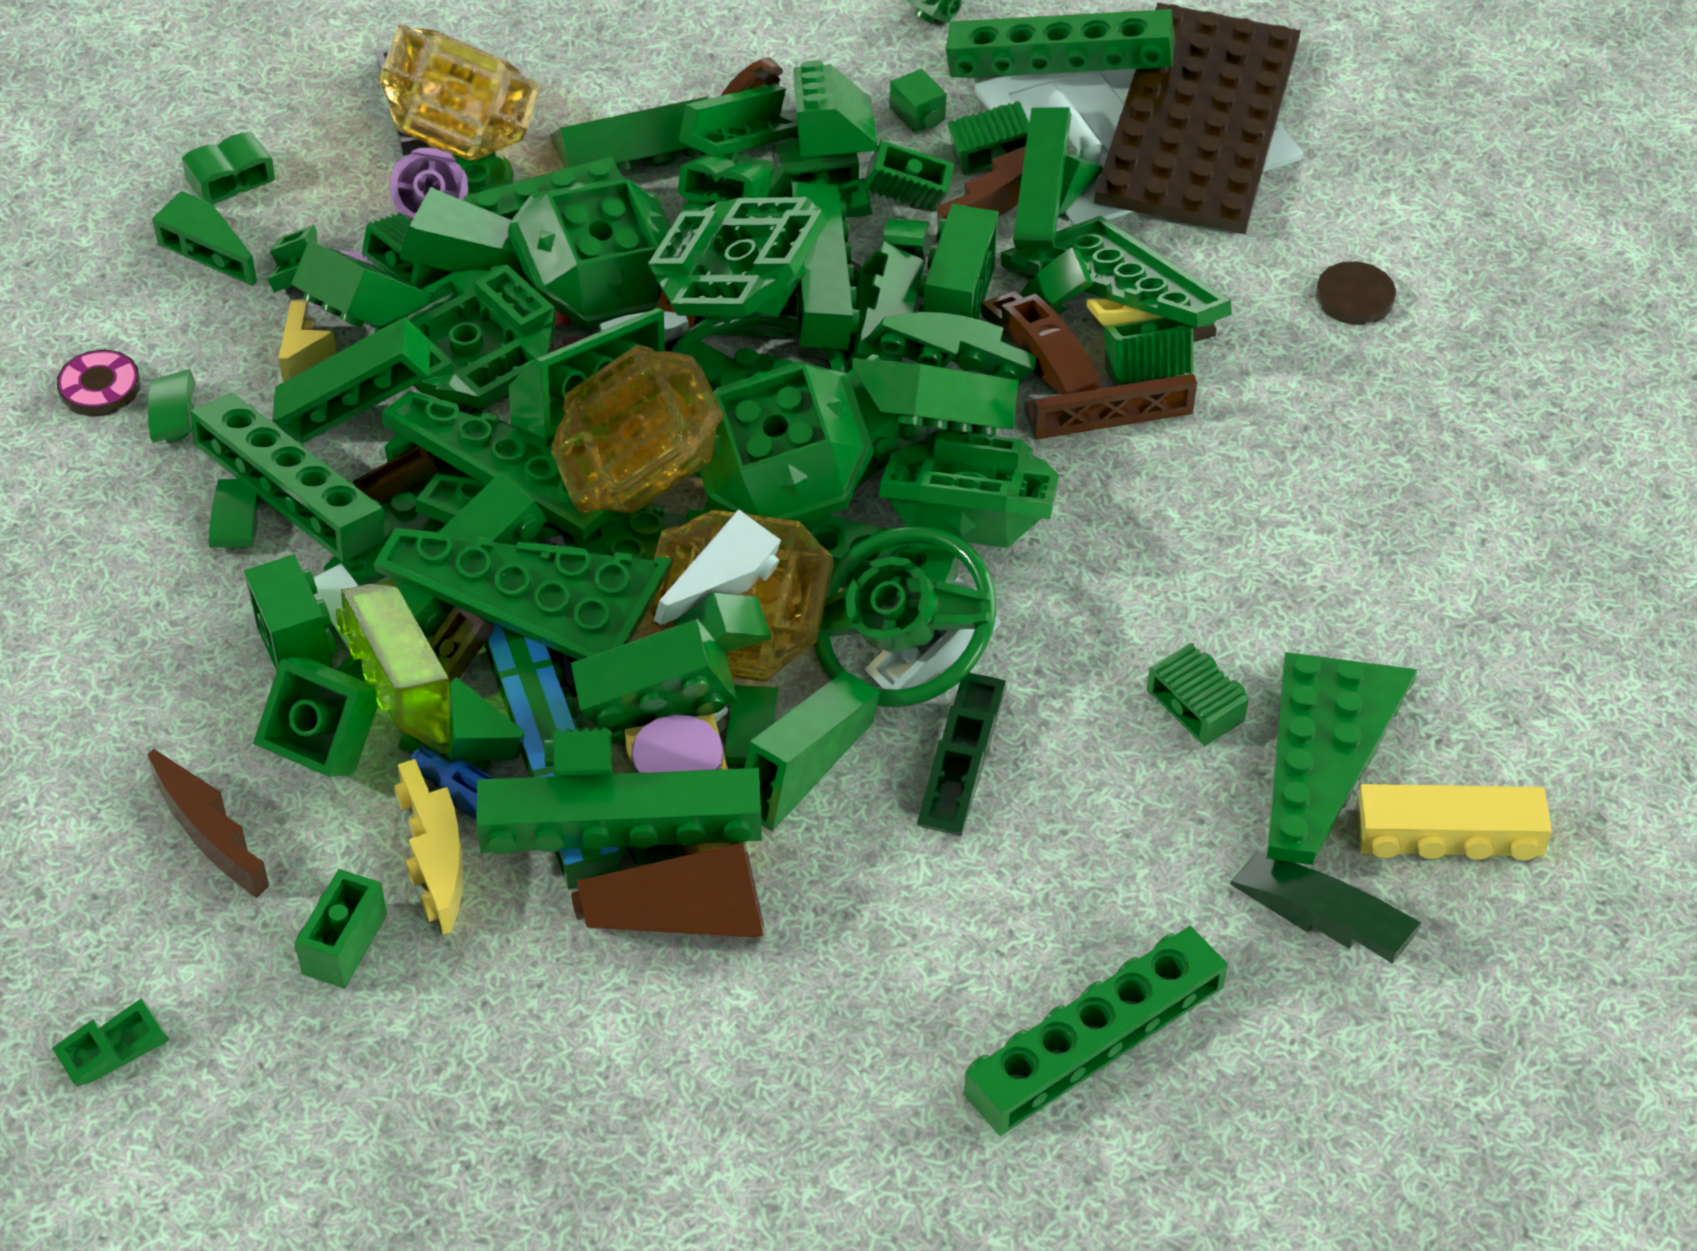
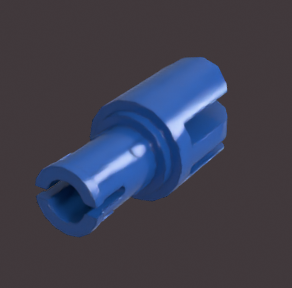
(458, 777)

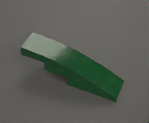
(961, 754)
(1327, 904)

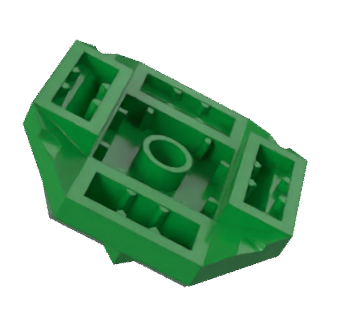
(591, 249)
(737, 256)
(481, 334)
(805, 469)
(970, 486)

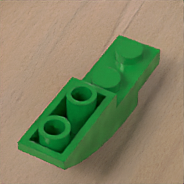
(945, 337)

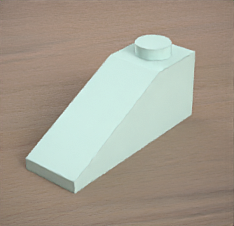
(726, 565)
(920, 663)

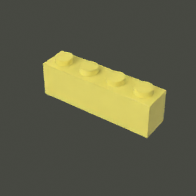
(1452, 821)

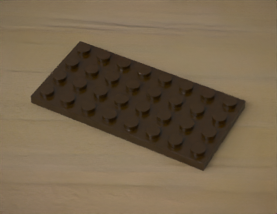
(1201, 129)

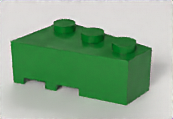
(884, 288)

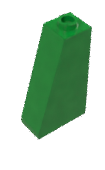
(458, 236)
(808, 743)

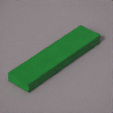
(1042, 177)

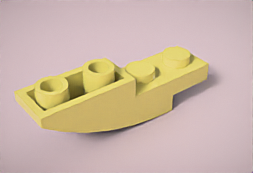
(434, 846)

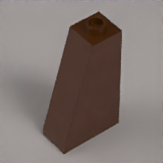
(686, 894)

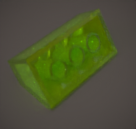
(397, 661)

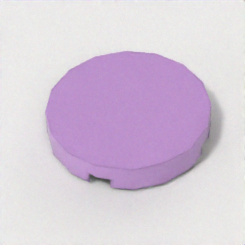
(676, 745)

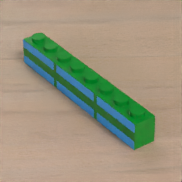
(537, 705)

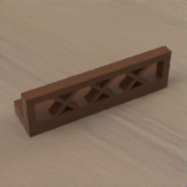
(1111, 406)

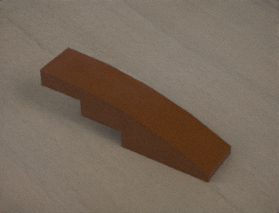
(995, 190)
(204, 819)

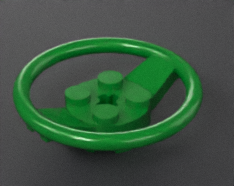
(746, 362)
(922, 608)

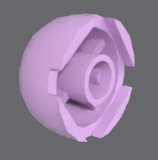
(418, 173)

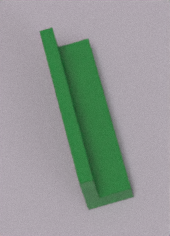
(737, 121)

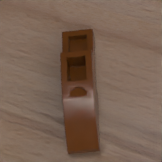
(1043, 333)

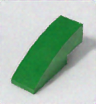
(909, 236)

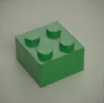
(288, 612)
(317, 717)

